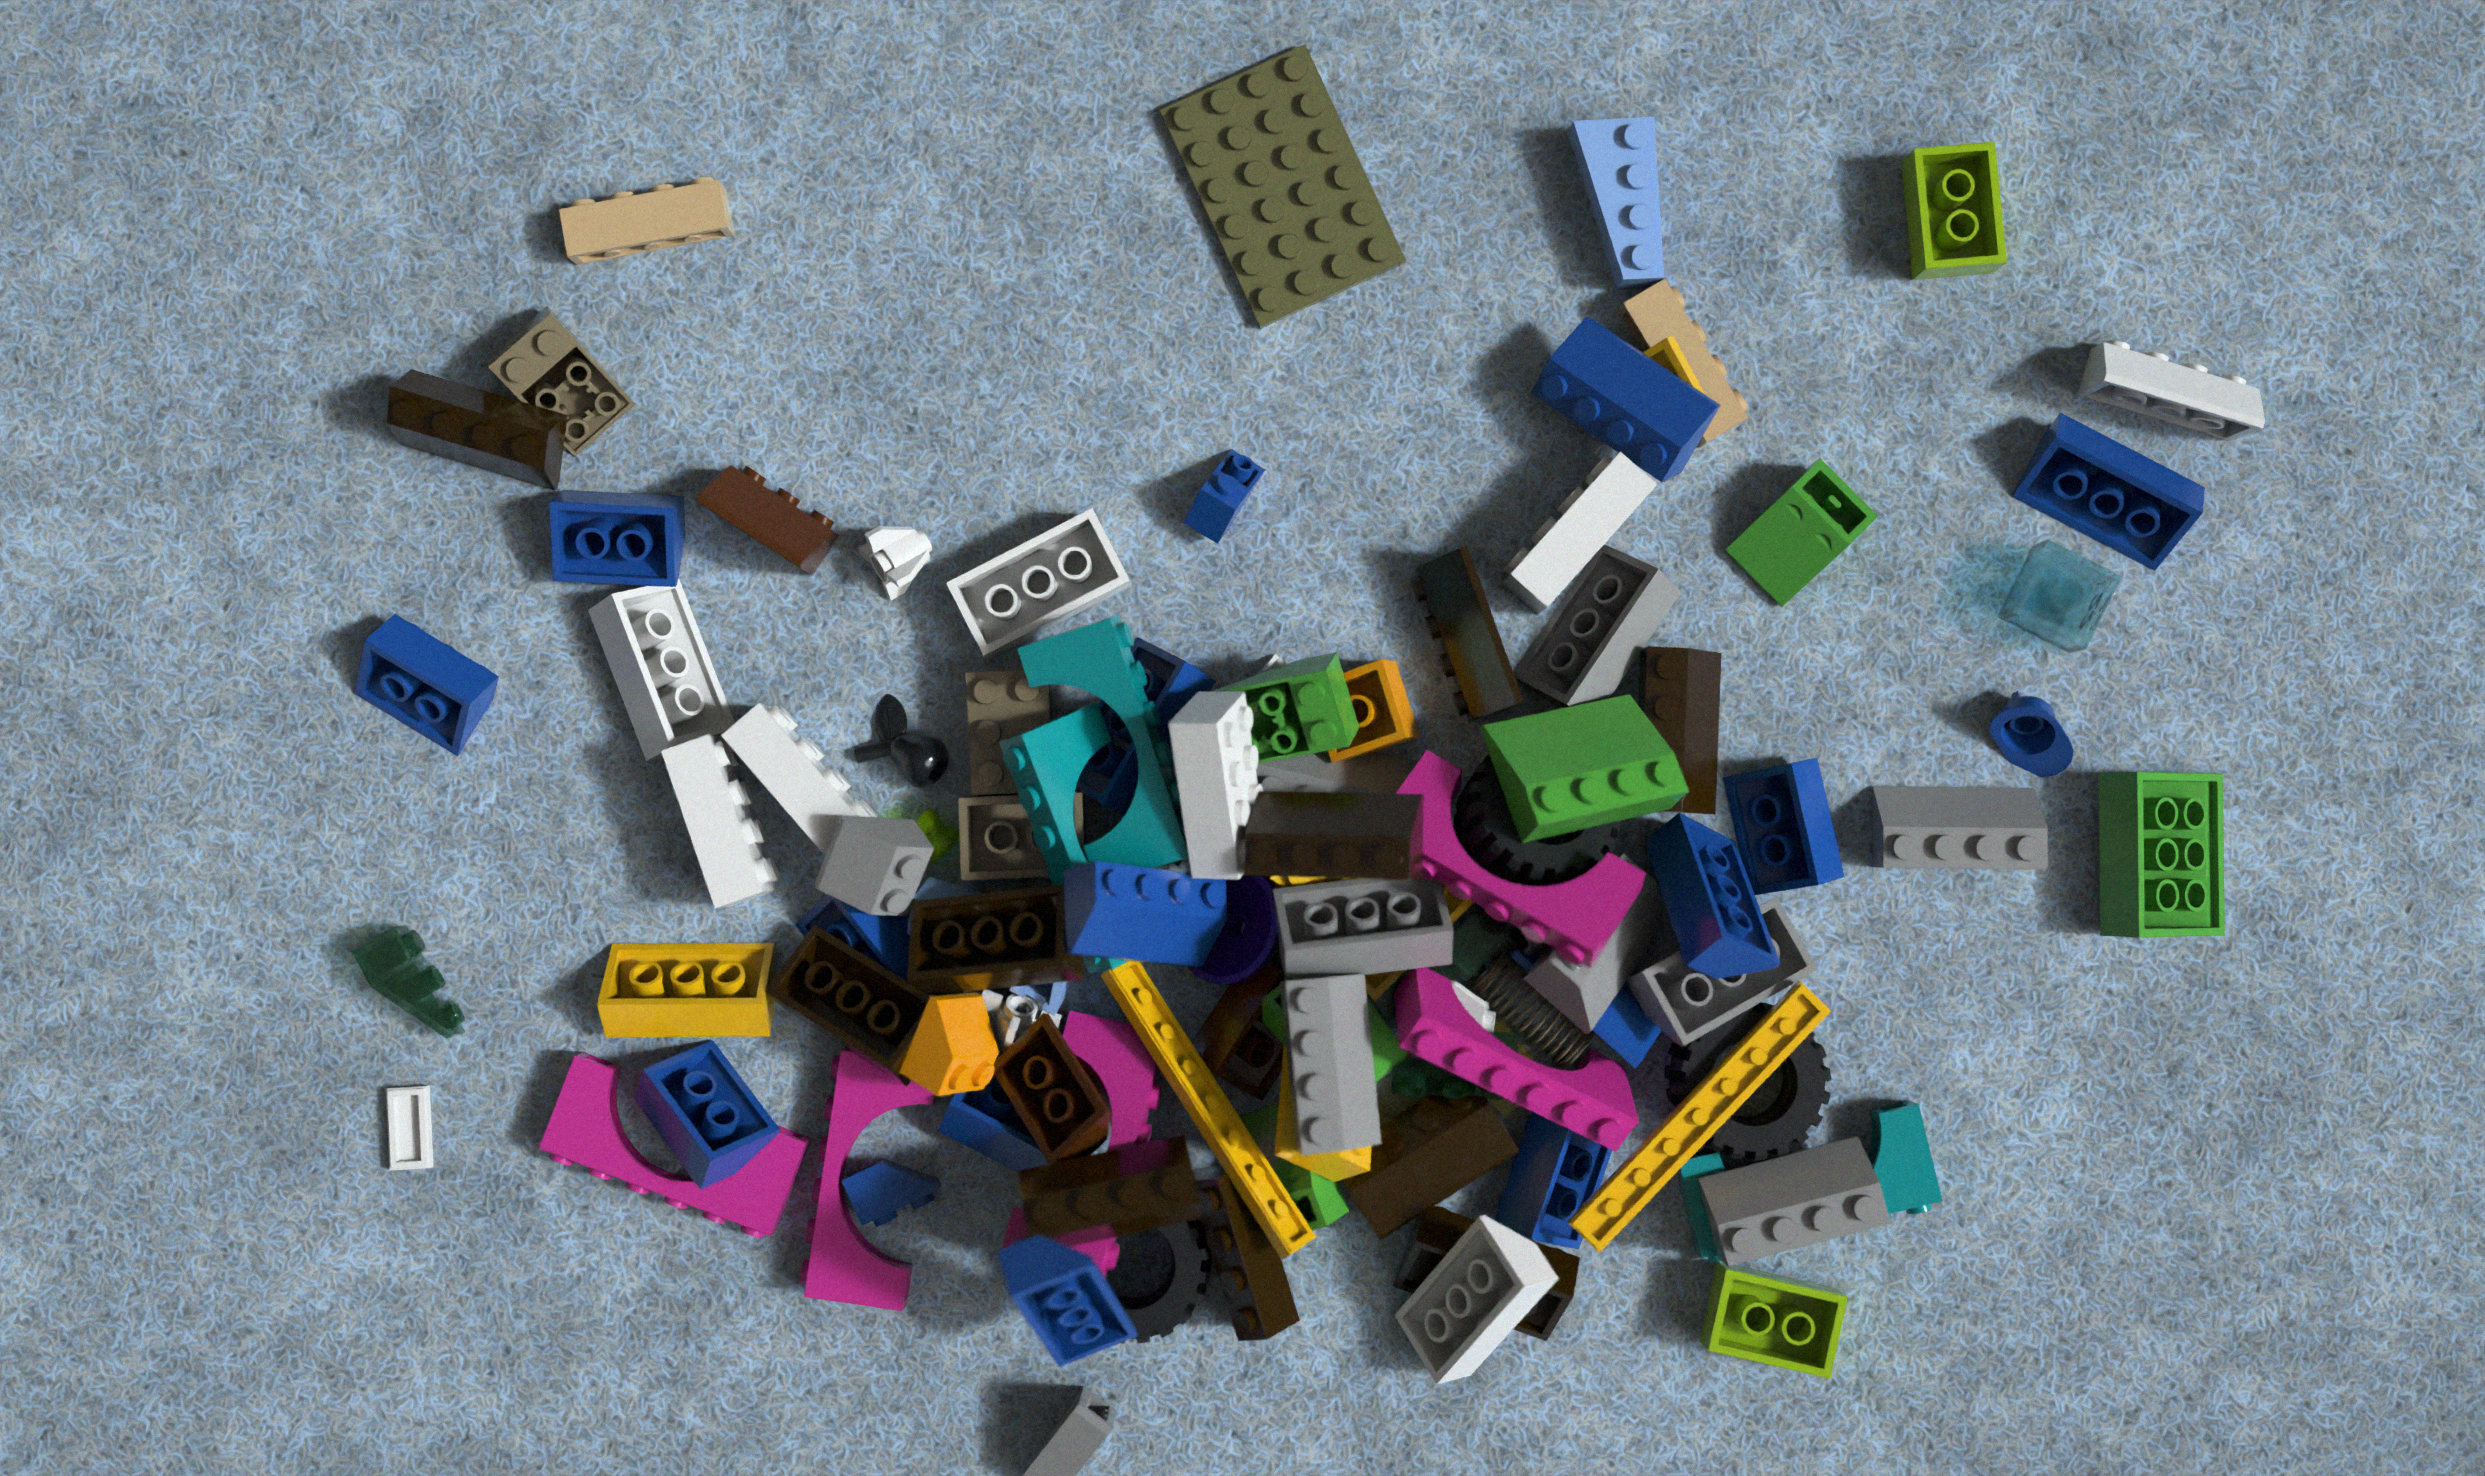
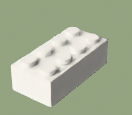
(1584, 527)
(1039, 584)
(794, 773)
(1215, 780)
(720, 820)

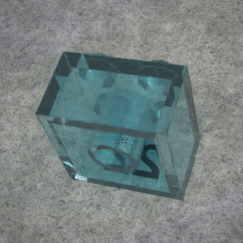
(2059, 596)

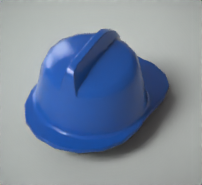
(2032, 736)

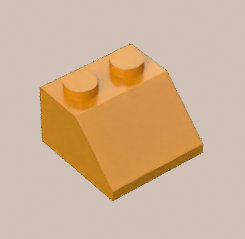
(1380, 710)
(952, 1046)

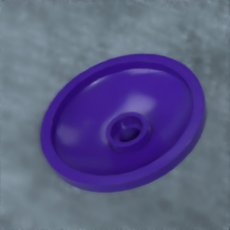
(1244, 954)

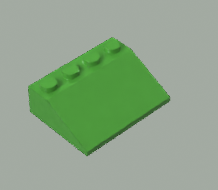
(1582, 767)
(2159, 854)

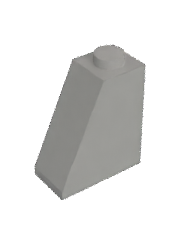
(1073, 1437)

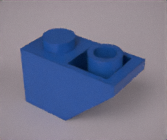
(1223, 496)
(886, 1187)

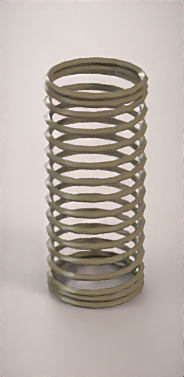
(1561, 1059)

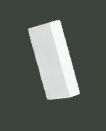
(409, 1127)

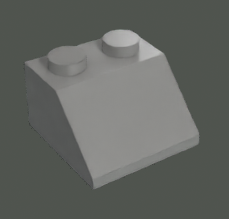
(875, 864)

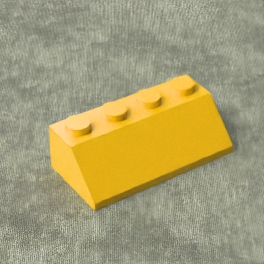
(688, 990)

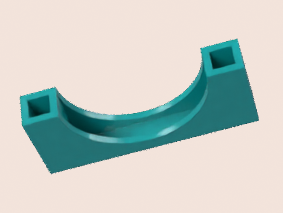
(1102, 663)
(1046, 772)
(1896, 1152)

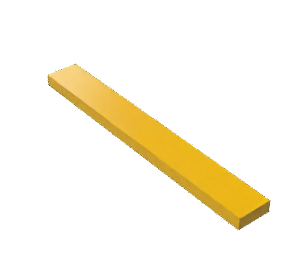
(1209, 1108)
(1698, 1116)

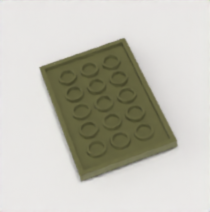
(1282, 186)

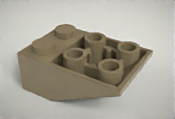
(556, 372)

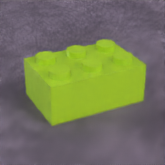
(1953, 210)
(1773, 1319)

